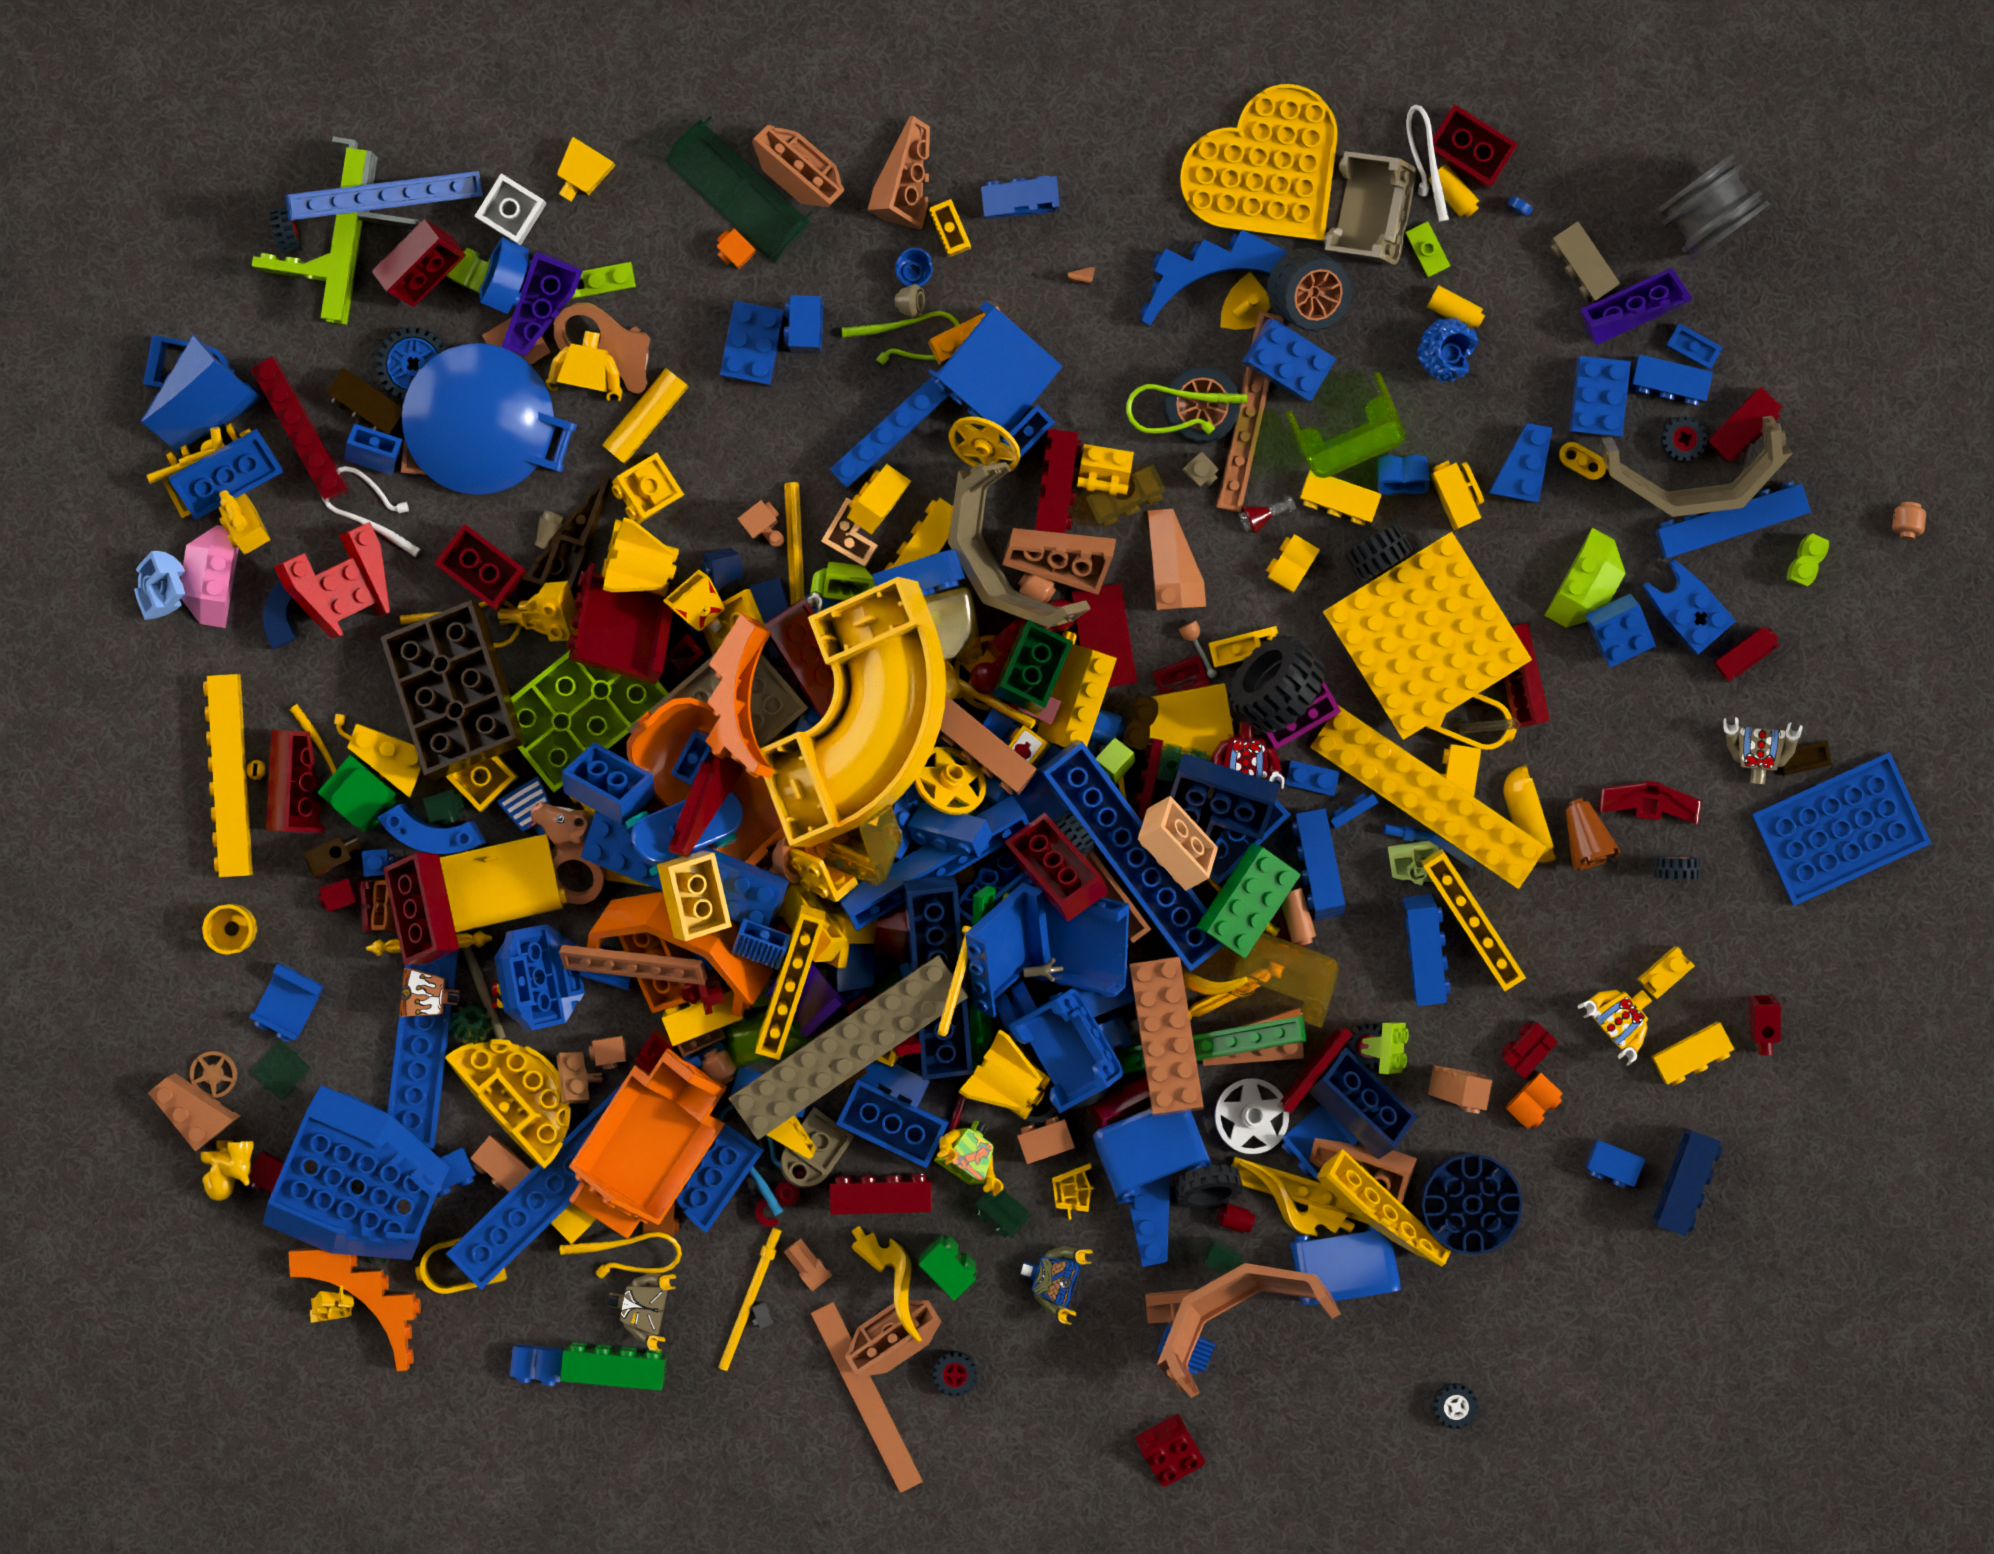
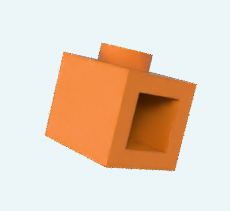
(734, 248)

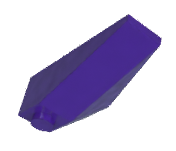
(544, 294)

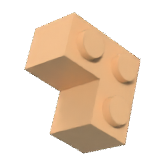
(844, 538)

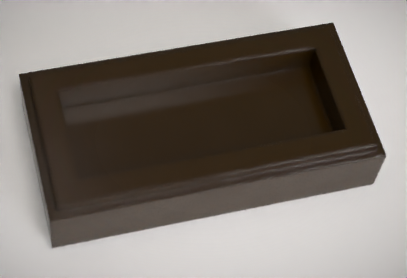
(1809, 758)

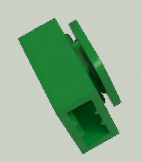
(358, 793)

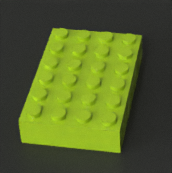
(575, 707)

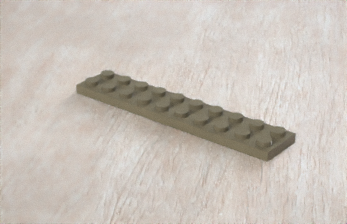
(845, 1048)

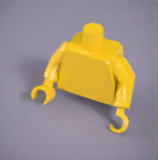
(586, 367)

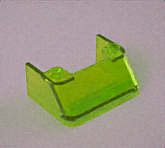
(1377, 436)

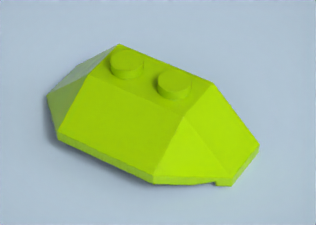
(1589, 581)

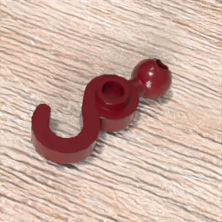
(785, 1194)

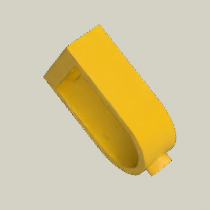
(1508, 735)
(423, 1274)

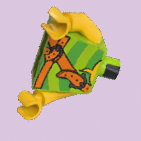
(969, 1156)

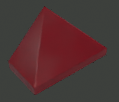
(683, 656)

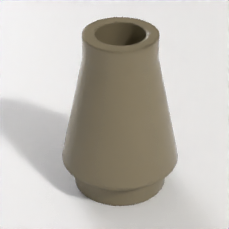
(547, 528)

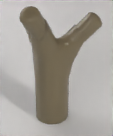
(1043, 970)

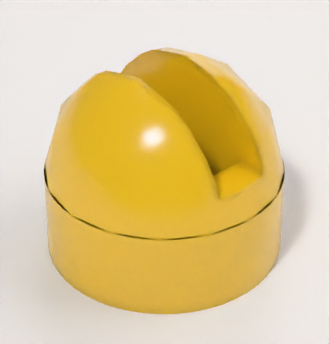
(261, 770)

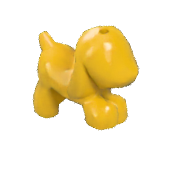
(228, 1163)

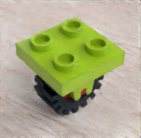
(1380, 1046)

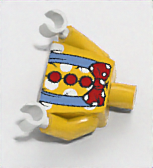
(1620, 1019)

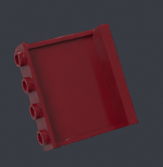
(620, 629)

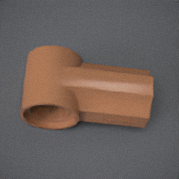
(810, 1268)

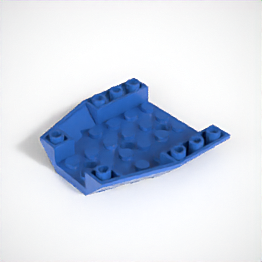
(352, 1144)

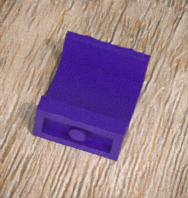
(816, 1004)

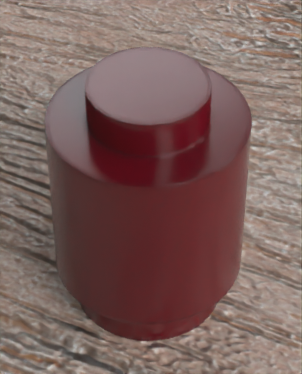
(1235, 1218)

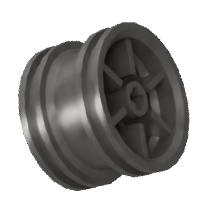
(1711, 207)

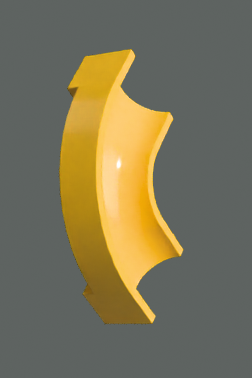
(879, 719)

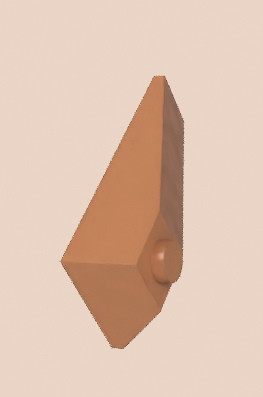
(1175, 572)
(1391, 1171)

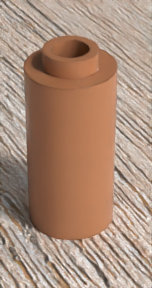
(1298, 917)

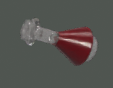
(1255, 517)

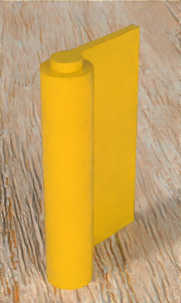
(502, 883)

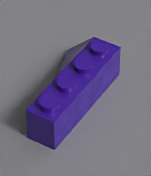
(1634, 306)

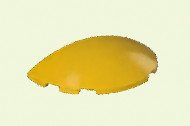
(518, 1092)

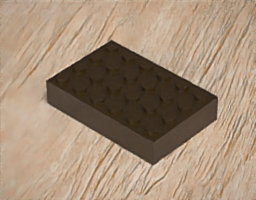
(452, 690)

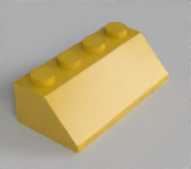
(1081, 690)

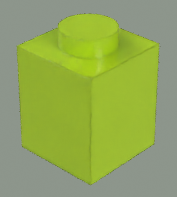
(1116, 759)

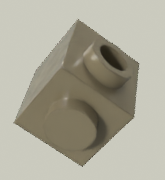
(1201, 470)

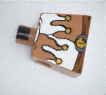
(425, 993)

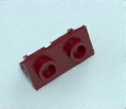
(366, 903)

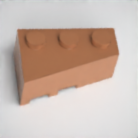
(191, 1110)

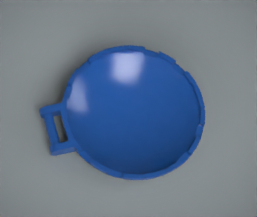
(481, 420)

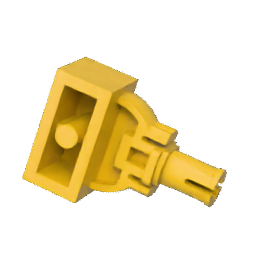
(545, 612)

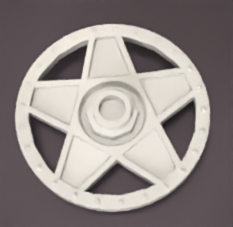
(1250, 1116)

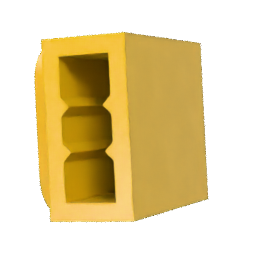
(1457, 492)

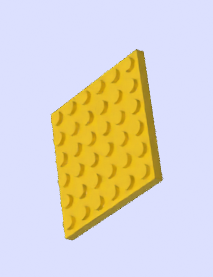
(1427, 635)

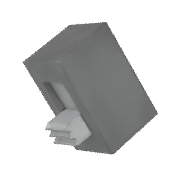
(762, 1315)

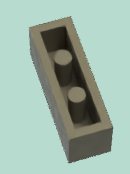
(1584, 262)

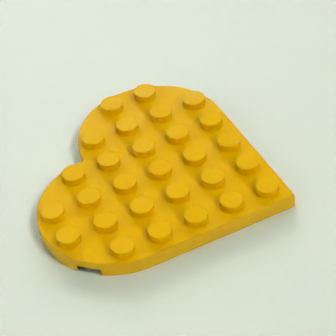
(1269, 170)

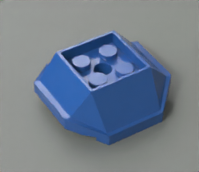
(533, 978)

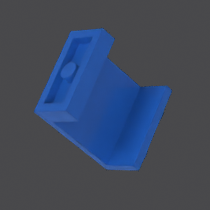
(287, 1003)
(1319, 1125)

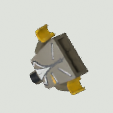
(643, 1307)

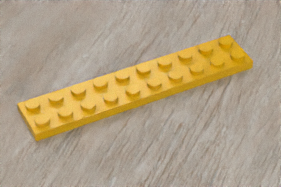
(1429, 797)

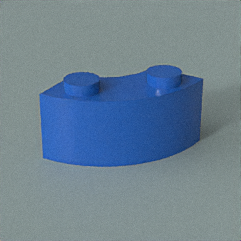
(505, 275)

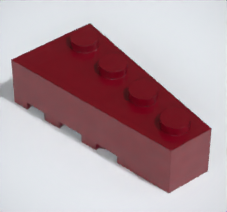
(1057, 481)

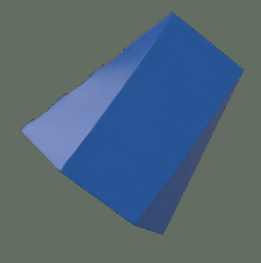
(197, 398)

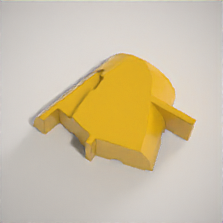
(1073, 1190)
(331, 1306)

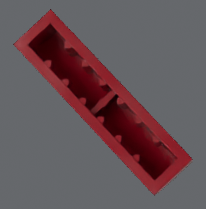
(1525, 687)
(1121, 1103)

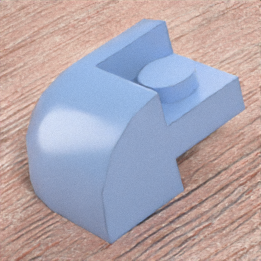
(159, 585)

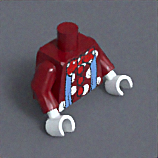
(1249, 754)

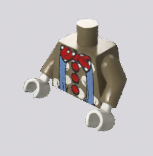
(1760, 747)

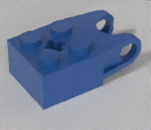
(1683, 602)

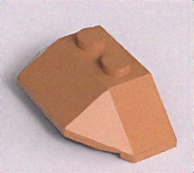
(798, 166)
(884, 1341)

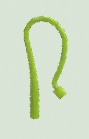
(879, 328)
(1208, 397)

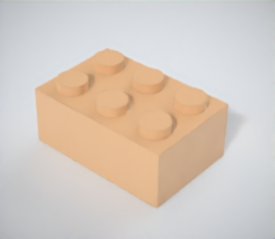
(1177, 843)

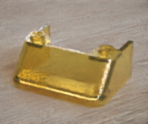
(866, 850)

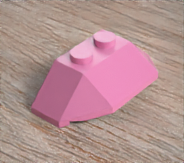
(209, 576)

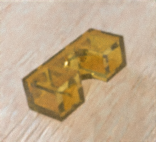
(1147, 488)

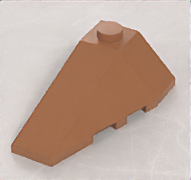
(899, 189)

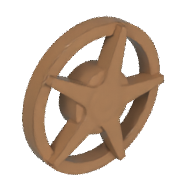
(214, 1073)

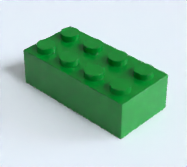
(1248, 900)
(948, 1266)
(613, 1367)

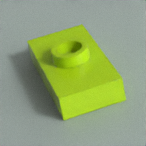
(1427, 249)

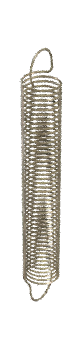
(1488, 727)

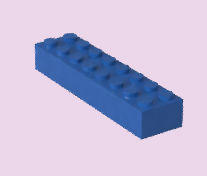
(747, 888)

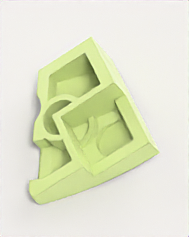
(1407, 860)

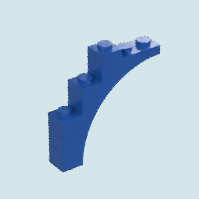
(1177, 272)

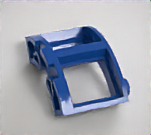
(428, 838)

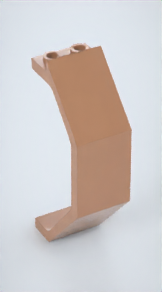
(1219, 1297)

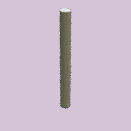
(483, 991)

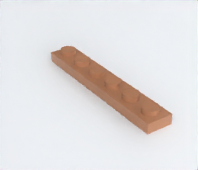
(633, 964)

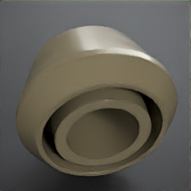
(910, 301)

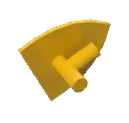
(1244, 303)

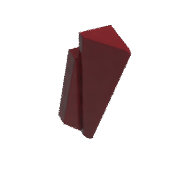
(704, 800)

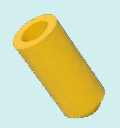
(1456, 192)
(1453, 306)

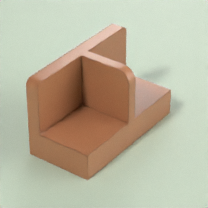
(1164, 1305)

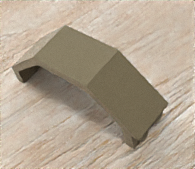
(1710, 498)
(980, 563)

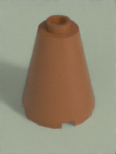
(1588, 836)

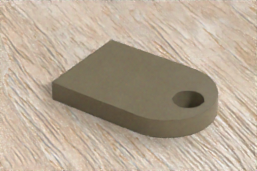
(830, 1145)

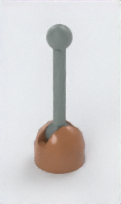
(1191, 633)

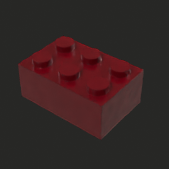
(1472, 147)
(418, 263)
(480, 567)

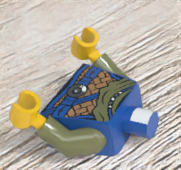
(1056, 1279)

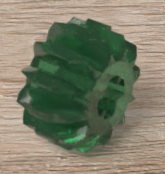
(462, 1029)

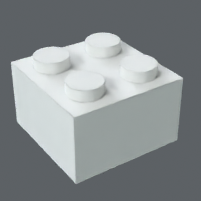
(510, 209)

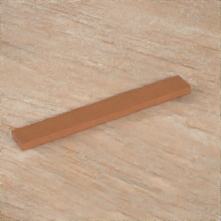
(1244, 433)
(867, 1400)

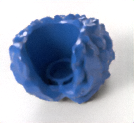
(1445, 349)

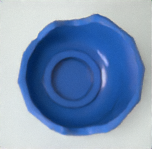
(917, 258)

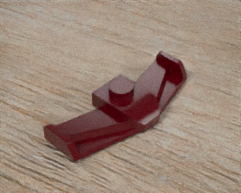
(1650, 800)

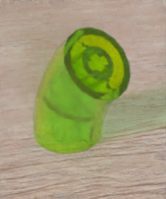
(744, 1035)

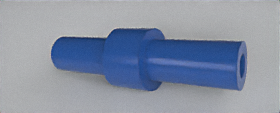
(1407, 833)

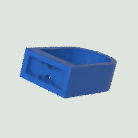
(157, 357)

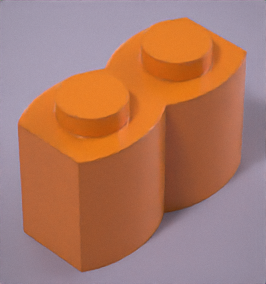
(1534, 1100)

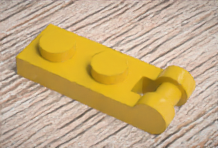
(1238, 647)

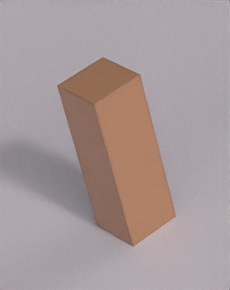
(701, 1041)

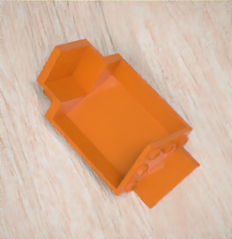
(647, 1144)

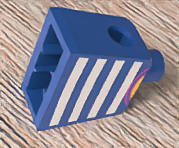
(520, 802)

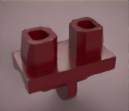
(709, 997)

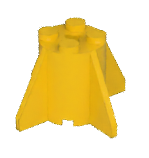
(637, 560)
(1007, 1077)

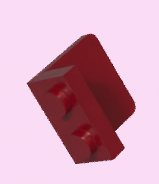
(1170, 1450)

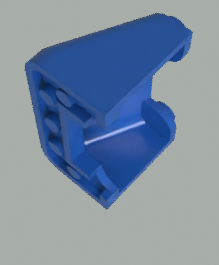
(1069, 1049)
(1148, 1149)
(1348, 1264)

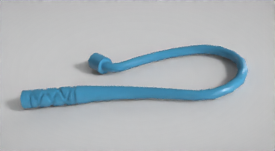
(761, 1184)

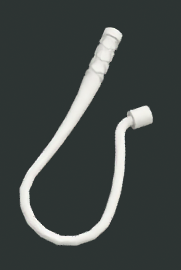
(1436, 184)
(401, 508)

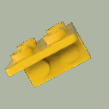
(821, 878)

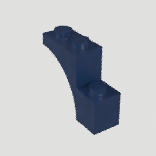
(722, 568)

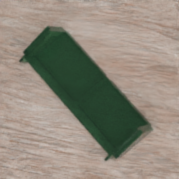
(737, 191)

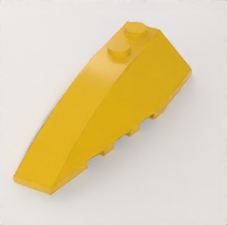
(1379, 1208)

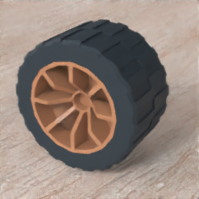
(1309, 289)
(1182, 409)

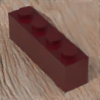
(291, 784)

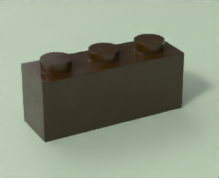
(365, 402)

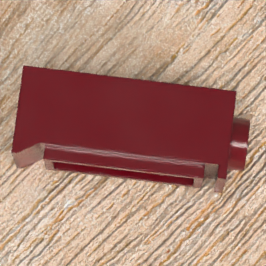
(1746, 653)

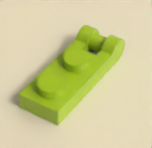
(606, 280)

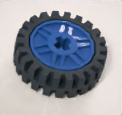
(397, 352)

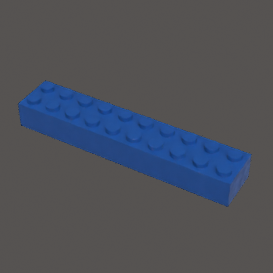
(1114, 828)

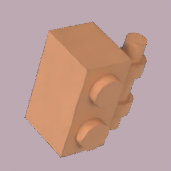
(760, 520)

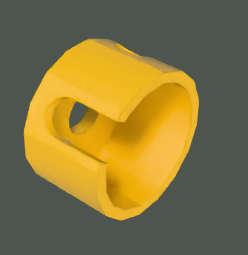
(215, 933)

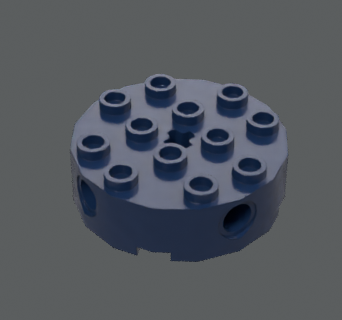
(1496, 1202)

